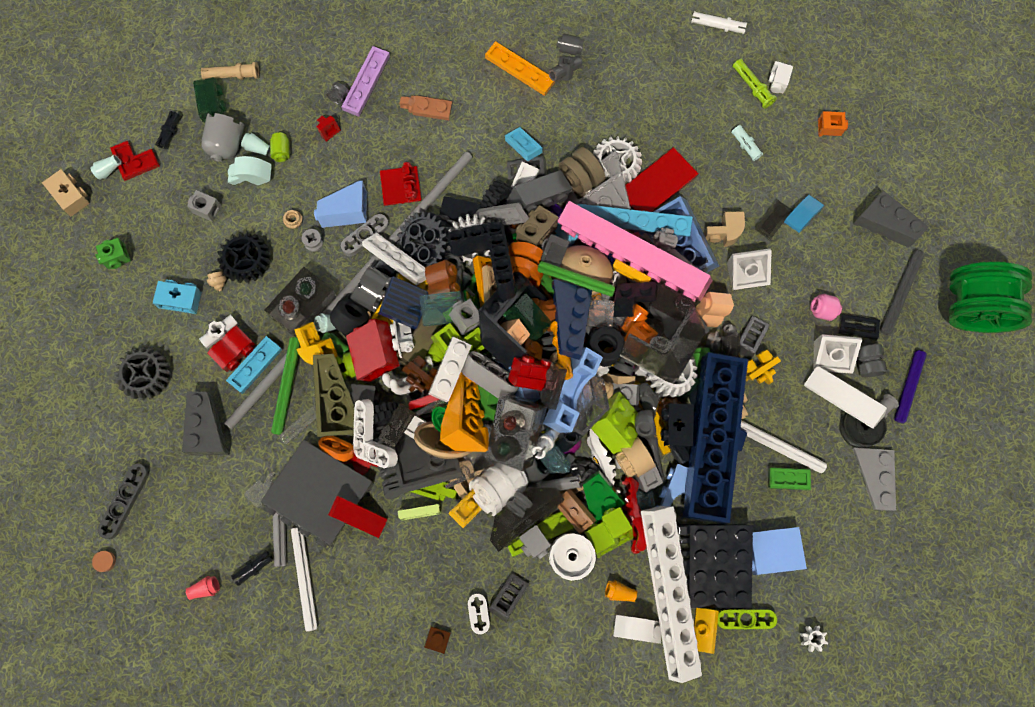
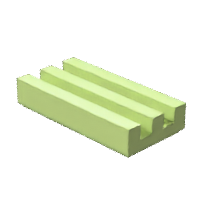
(419, 512)

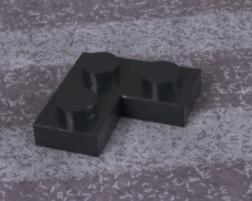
(629, 293)

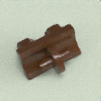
(417, 377)

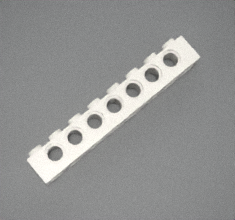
(671, 593)

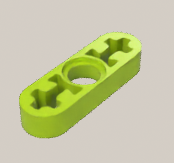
(760, 613)

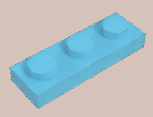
(254, 365)

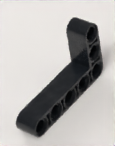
(483, 238)

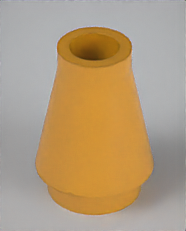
(619, 592)

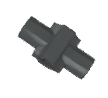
(565, 68)

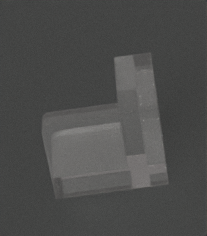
(600, 313)

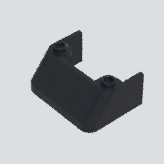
(492, 335)

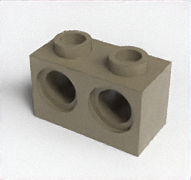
(534, 227)

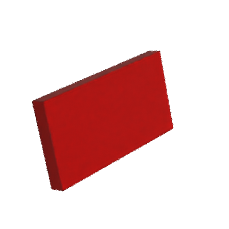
(660, 182)

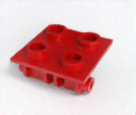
(400, 185)

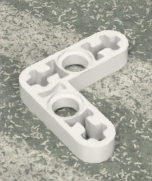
(363, 439)

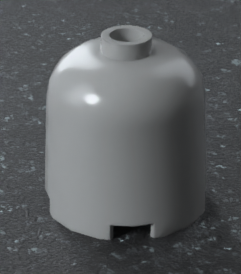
(221, 137)

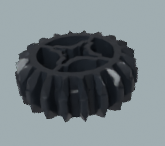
(249, 243)

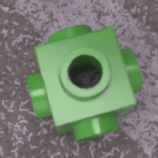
(112, 253)

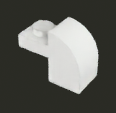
(637, 629)

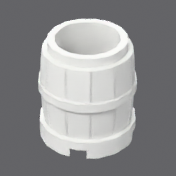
(497, 487)

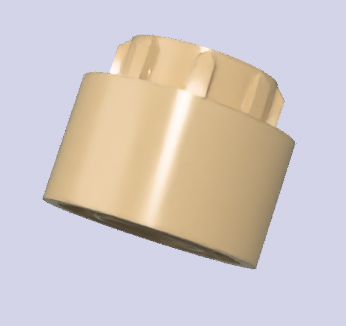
(635, 459)

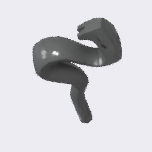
(645, 423)

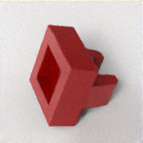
(327, 127)

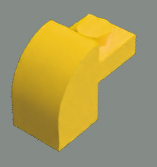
(311, 343)

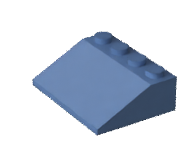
(696, 246)

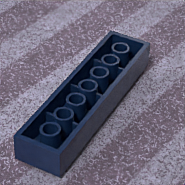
(715, 438)

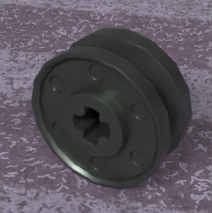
(856, 436)

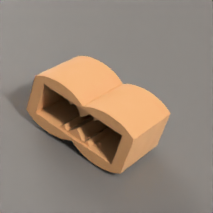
(714, 308)

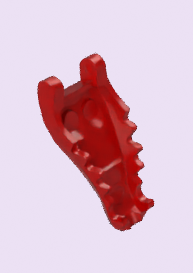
(634, 515)

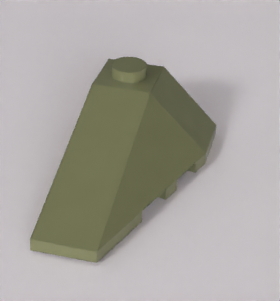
(332, 399)

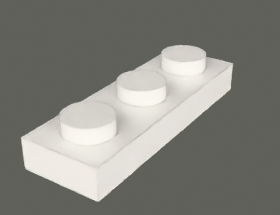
(449, 369)

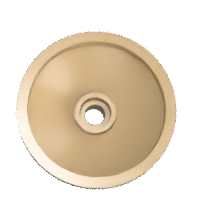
(596, 265)
(428, 440)

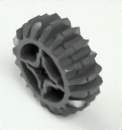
(153, 358)

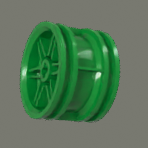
(990, 297)

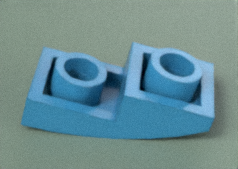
(803, 213)

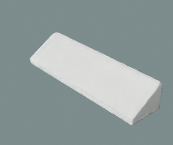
(846, 397)

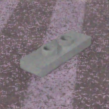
(505, 214)

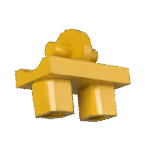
(767, 362)

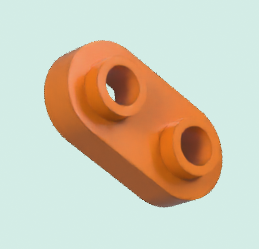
(336, 448)

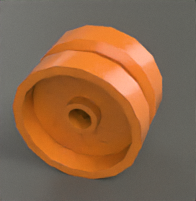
(525, 260)

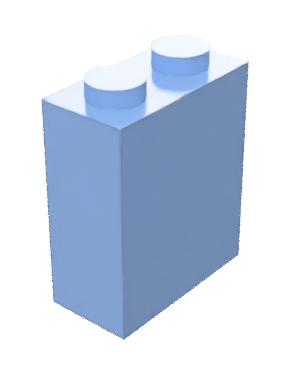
(777, 551)

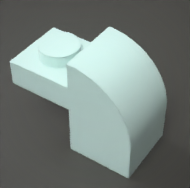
(249, 169)

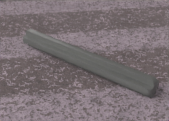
(902, 292)

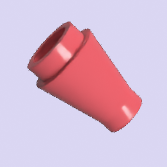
(204, 588)

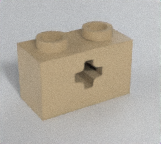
(66, 193)

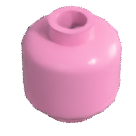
(826, 307)

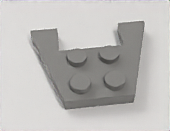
(611, 192)

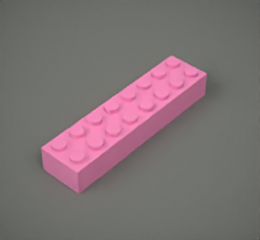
(631, 249)

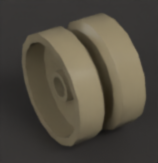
(582, 171)

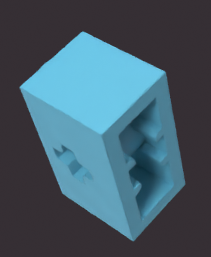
(186, 302)

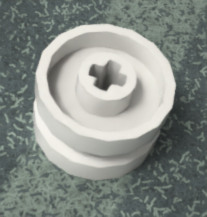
(582, 562)

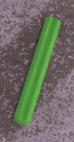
(576, 278)

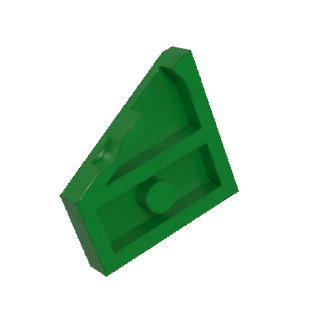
(601, 495)

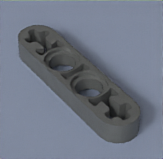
(120, 499)

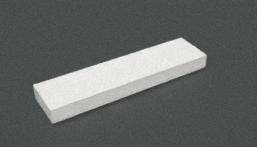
(395, 258)

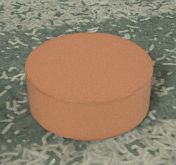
(103, 561)

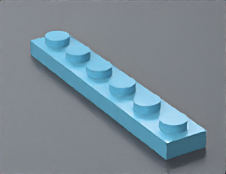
(642, 220)

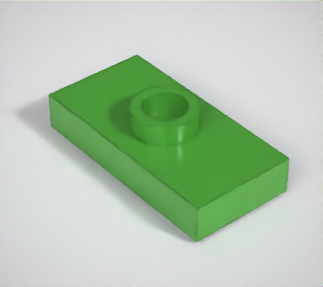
(789, 478)

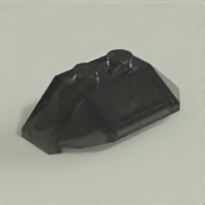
(509, 526)

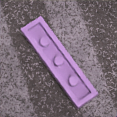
(365, 81)

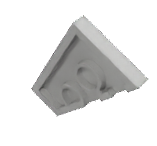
(879, 476)

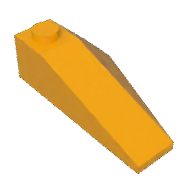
(462, 422)

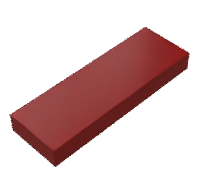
(357, 517)

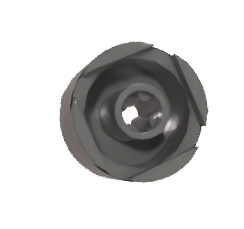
(371, 288)

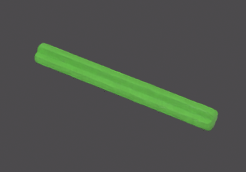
(285, 387)

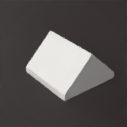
(750, 269)
(836, 353)

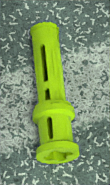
(761, 88)

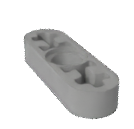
(365, 227)

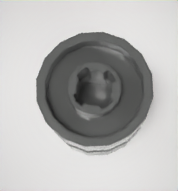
(871, 361)

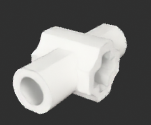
(212, 336)

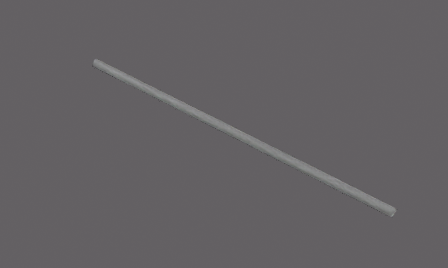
(348, 290)

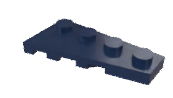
(571, 316)

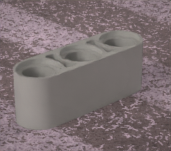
(488, 375)

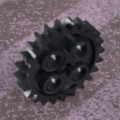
(428, 229)

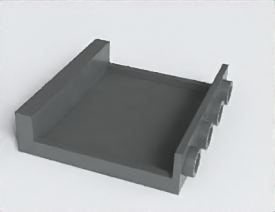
(308, 490)

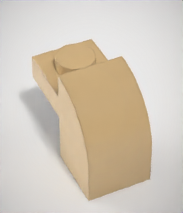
(730, 231)

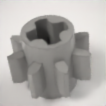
(665, 239)

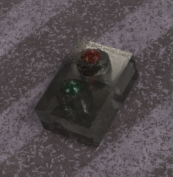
(300, 301)
(515, 431)

